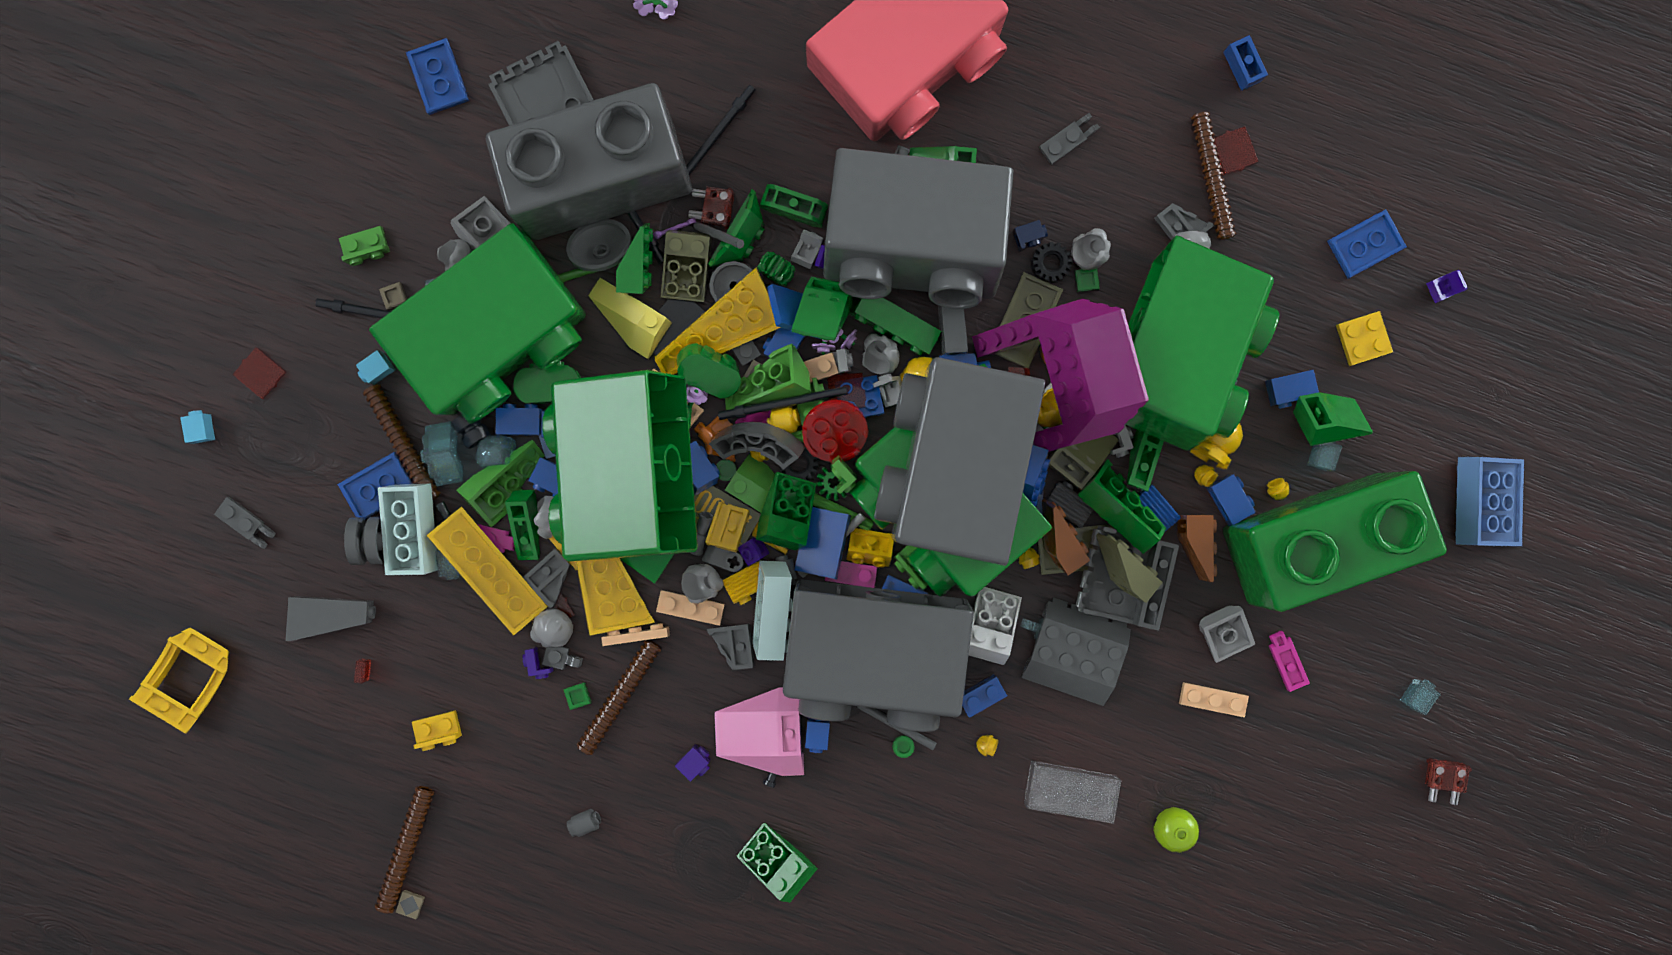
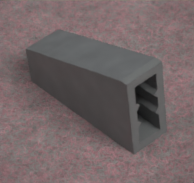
(953, 328)
(322, 615)

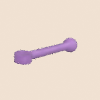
(657, 234)

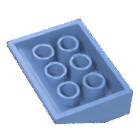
(1489, 501)

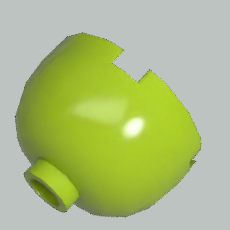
(1176, 830)

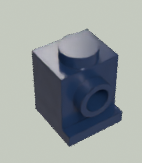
(1029, 234)

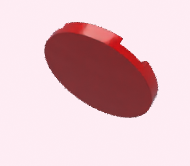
(835, 430)

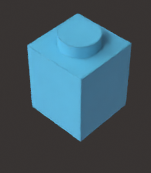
(375, 367)
(197, 427)

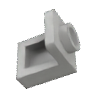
(807, 249)
(844, 360)
(889, 389)
(1125, 442)

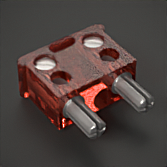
(719, 206)
(1447, 776)

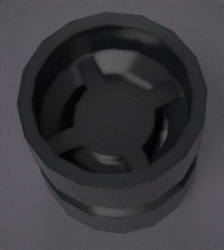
(472, 433)

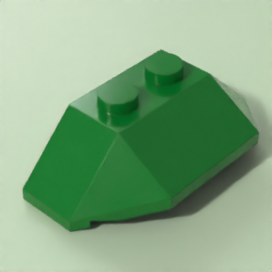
(745, 226)

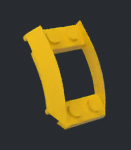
(166, 707)

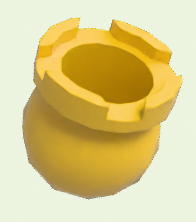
(1219, 448)

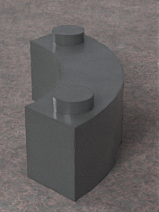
(758, 437)

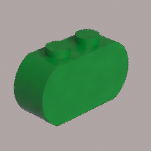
(794, 205)
(708, 370)
(534, 385)

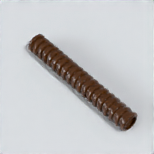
(1213, 175)
(399, 437)
(618, 697)
(404, 850)

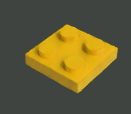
(1364, 338)

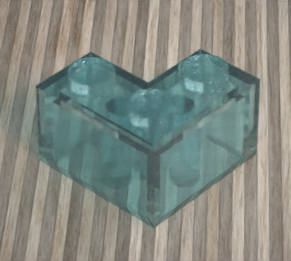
(441, 454)

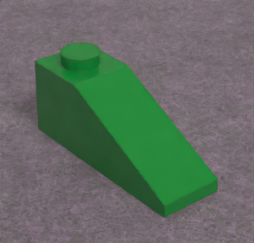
(1143, 460)
(521, 512)

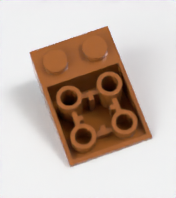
(1197, 540)
(1061, 541)

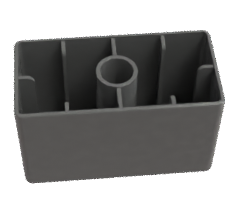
(589, 162)
(917, 227)
(963, 459)
(877, 653)

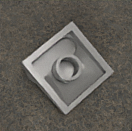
(478, 223)
(1226, 632)

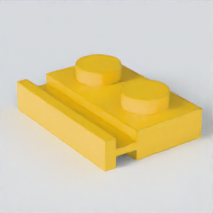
(727, 527)

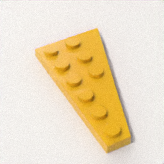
(730, 322)
(610, 596)

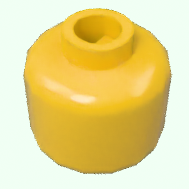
(785, 418)

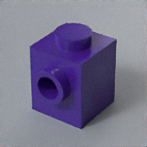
(694, 762)

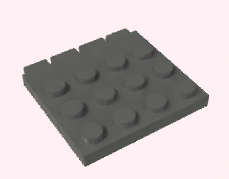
(539, 87)

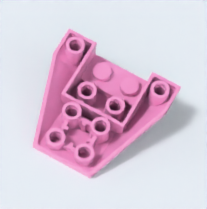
(762, 733)

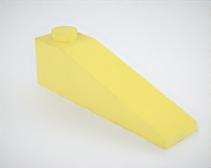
(633, 320)

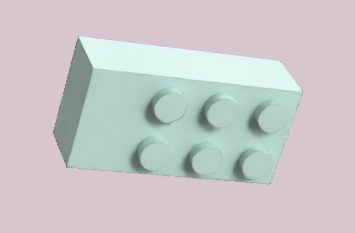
(405, 522)
(772, 610)

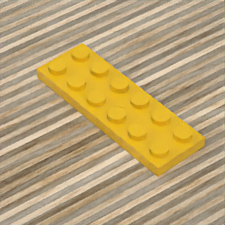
(487, 570)

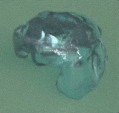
(495, 451)

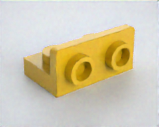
(870, 547)
(436, 729)

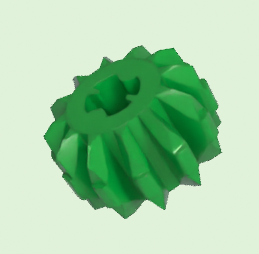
(776, 268)
(830, 490)

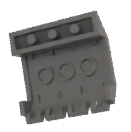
(1107, 600)
(1078, 652)

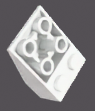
(994, 625)

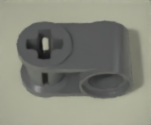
(721, 558)

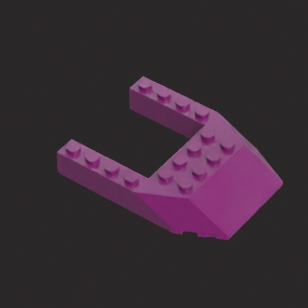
(1088, 366)

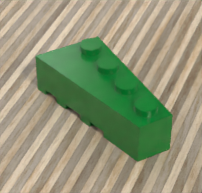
(895, 322)
(1122, 508)

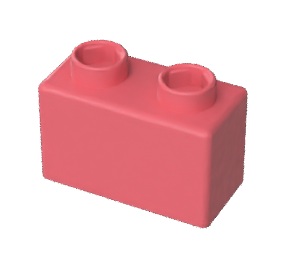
(894, 54)

